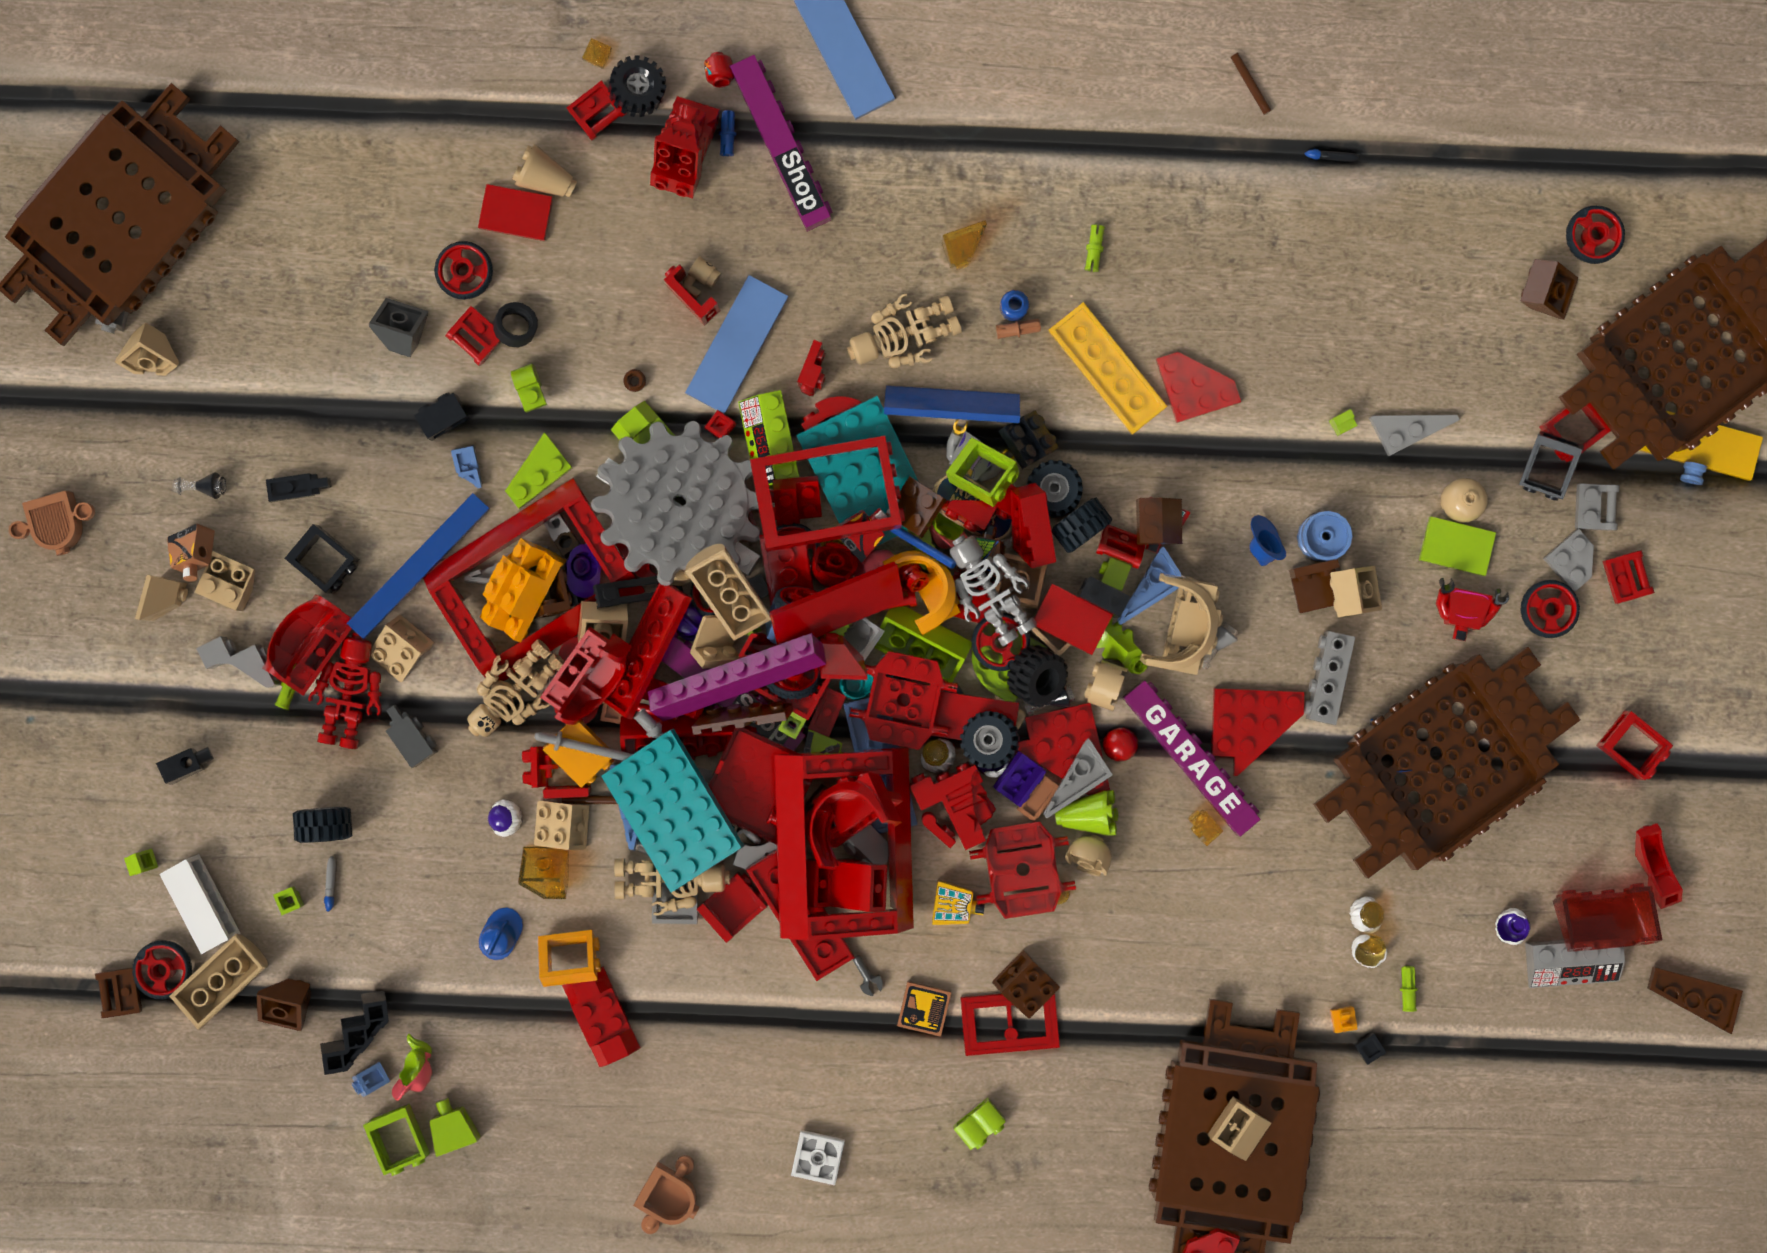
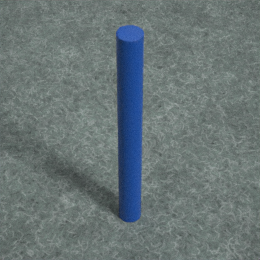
(923, 546)

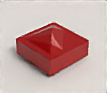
(720, 424)

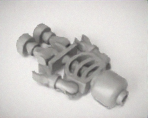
(968, 555)

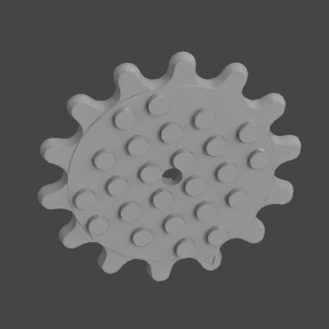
(672, 468)

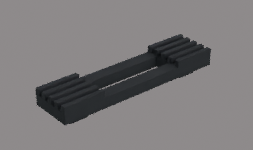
(608, 593)

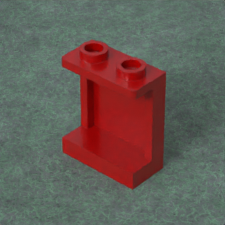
(703, 313)
(733, 907)

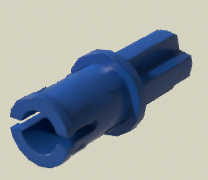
(727, 133)

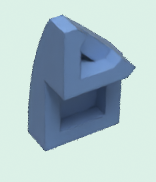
(467, 464)

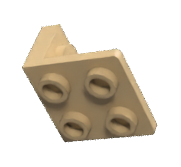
(713, 644)
(399, 647)
(561, 825)

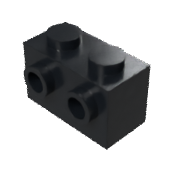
(441, 416)

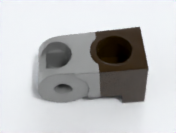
(562, 535)

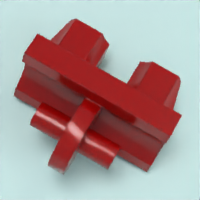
(540, 767)

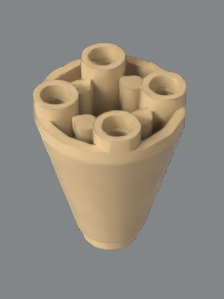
(543, 174)

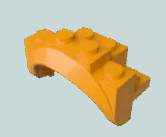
(518, 590)

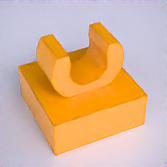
(1343, 1019)

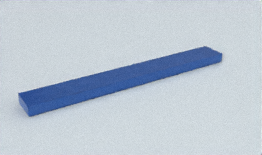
(418, 566)

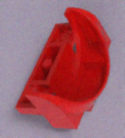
(306, 642)
(587, 676)

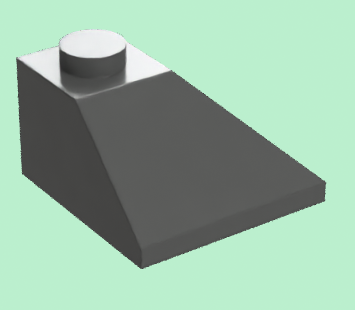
(399, 326)

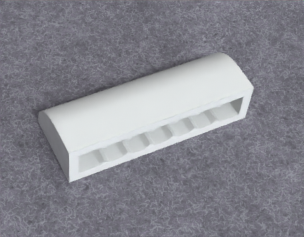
(199, 903)

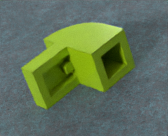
(528, 387)

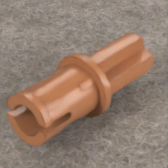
(1018, 328)

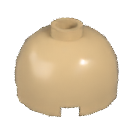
(1464, 500)
(1090, 854)

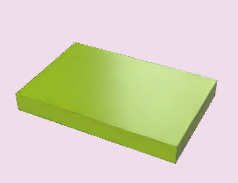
(1457, 546)

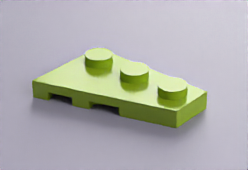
(538, 472)

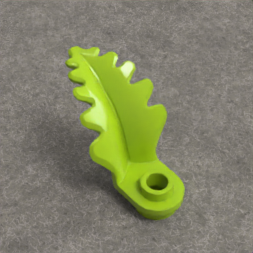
(1121, 646)

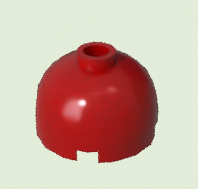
(833, 564)

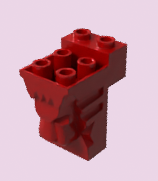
(683, 146)
(962, 798)
(849, 886)

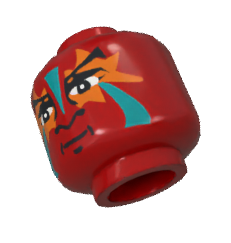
(718, 69)

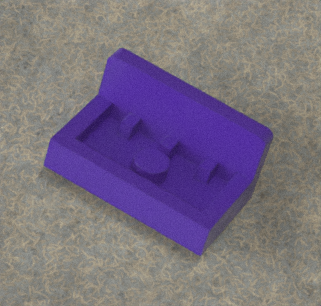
(1019, 779)

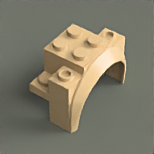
(1191, 626)

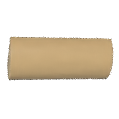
(727, 591)
(219, 980)

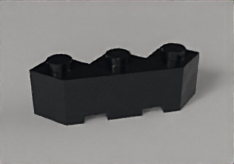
(357, 1034)

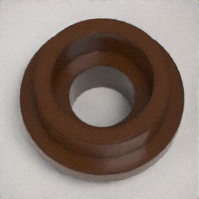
(631, 374)

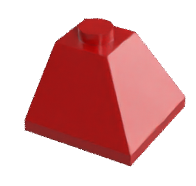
(841, 659)

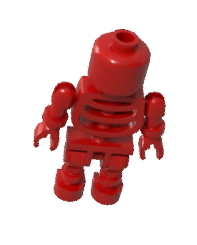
(355, 652)

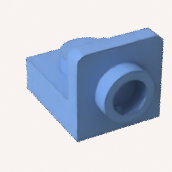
(370, 1080)

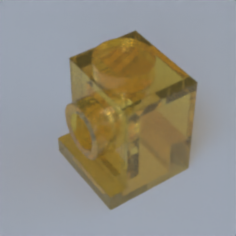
(1204, 826)

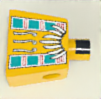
(954, 904)

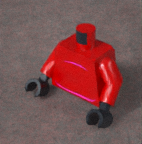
(1467, 608)

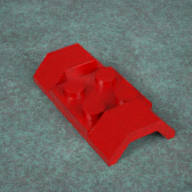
(602, 1019)

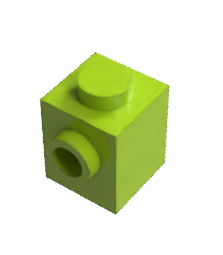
(1114, 573)

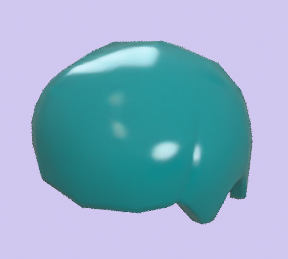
(856, 688)

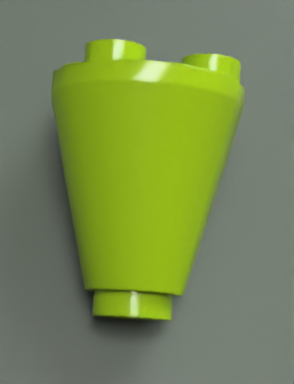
(1091, 814)

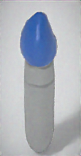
(330, 883)

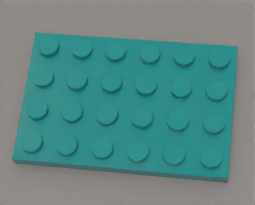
(856, 477)
(672, 810)

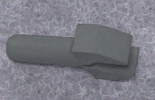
(865, 973)

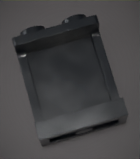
(1103, 596)

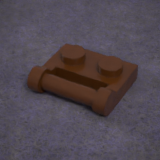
(125, 993)

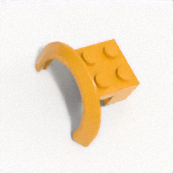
(937, 595)

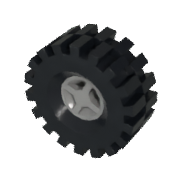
(641, 76)

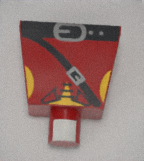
(863, 545)

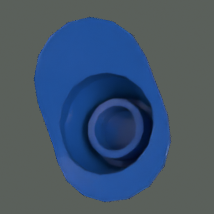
(1266, 541)
(500, 933)

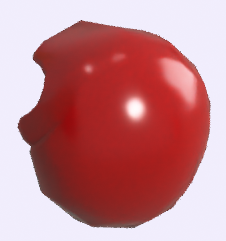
(1120, 744)

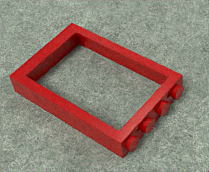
(765, 506)

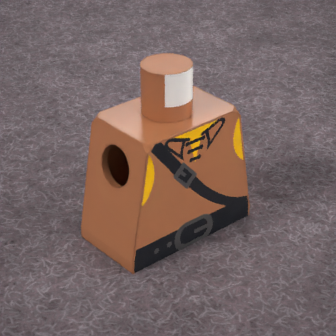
(191, 550)

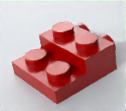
(812, 375)
(796, 499)

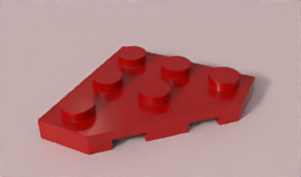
(1195, 387)

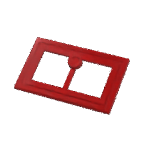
(1012, 1044)

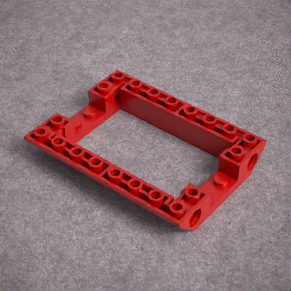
(450, 600)
(791, 848)

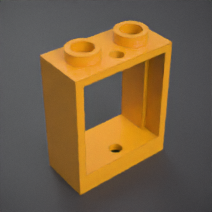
(568, 976)

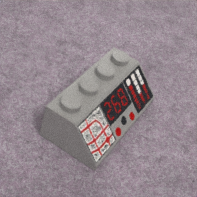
(1553, 966)

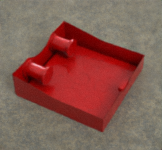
(746, 782)

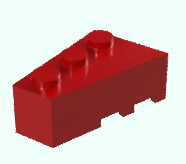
(1031, 526)

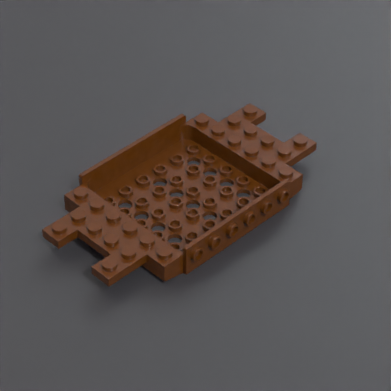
(162, 150)
(1626, 402)
(1505, 715)
(1250, 1064)

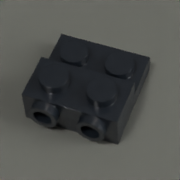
(1029, 439)

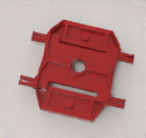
(920, 708)
(1005, 878)

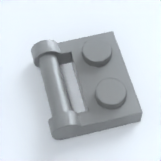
(1589, 507)

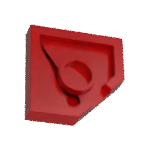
(1215, 1242)

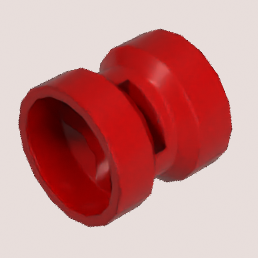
(914, 576)

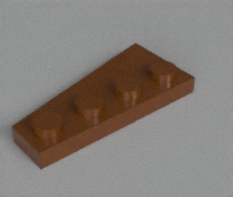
(741, 716)
(1703, 998)

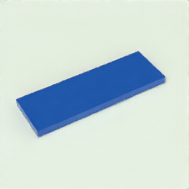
(952, 404)

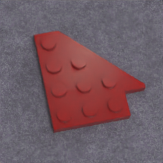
(1251, 722)
(1058, 737)

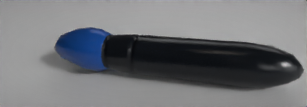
(1332, 155)

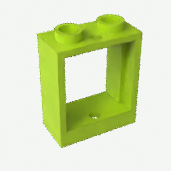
(966, 459)
(371, 1128)

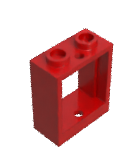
(1592, 415)
(1616, 732)

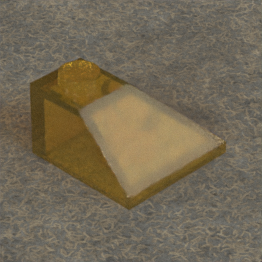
(962, 244)
(545, 871)

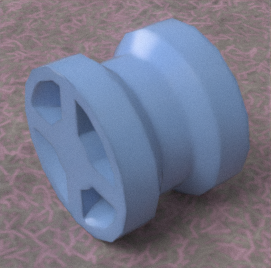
(1693, 473)

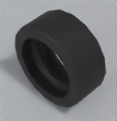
(517, 309)

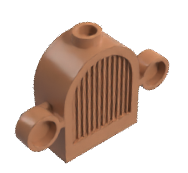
(53, 521)
(667, 1196)

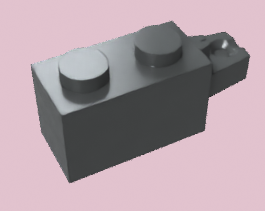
(409, 737)

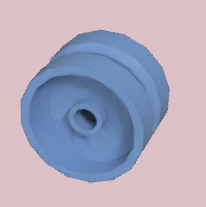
(1338, 536)

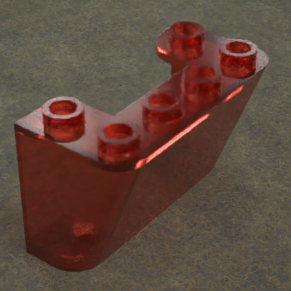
(1608, 918)

